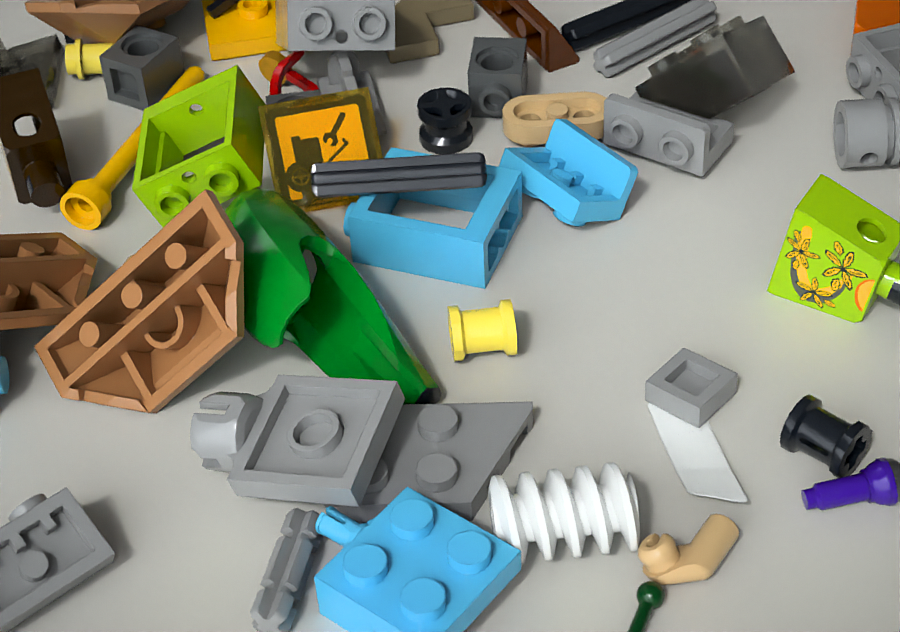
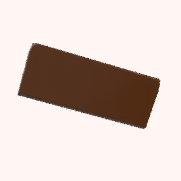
(544, 40)

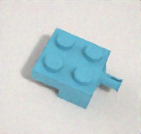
(411, 568)

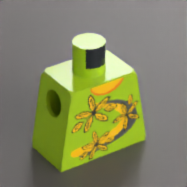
(838, 254)

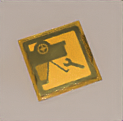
(314, 131)

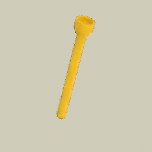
(90, 199)

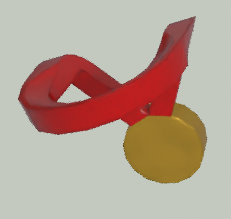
(278, 70)

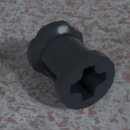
(825, 436)

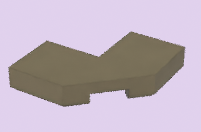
(415, 25)

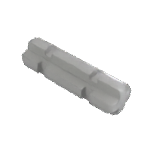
(286, 572)

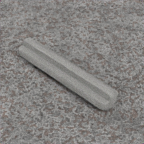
(654, 37)

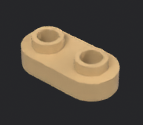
(531, 117)

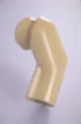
(688, 562)

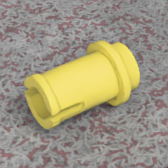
(84, 58)

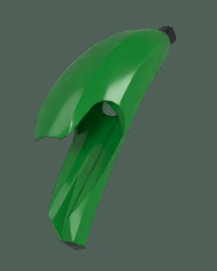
(331, 320)

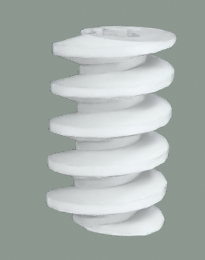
(565, 510)

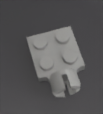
(299, 438)

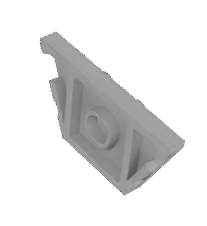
(445, 455)

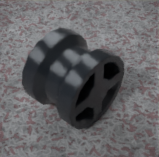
(445, 120)

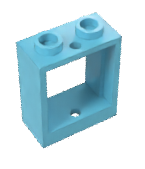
(437, 249)

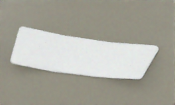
(697, 457)

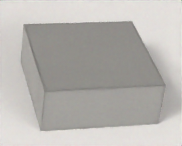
(691, 387)

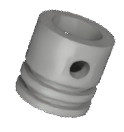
(867, 132)

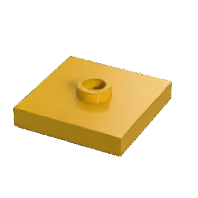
(242, 30)

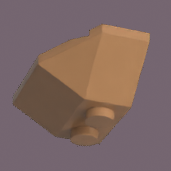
(102, 19)
(41, 278)
(155, 317)

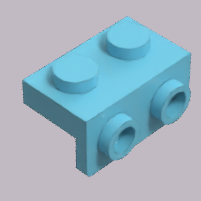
(574, 175)

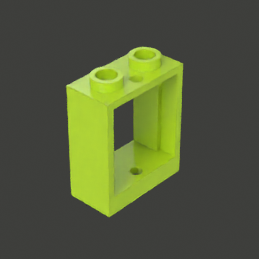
(175, 129)

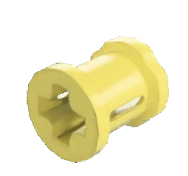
(482, 330)

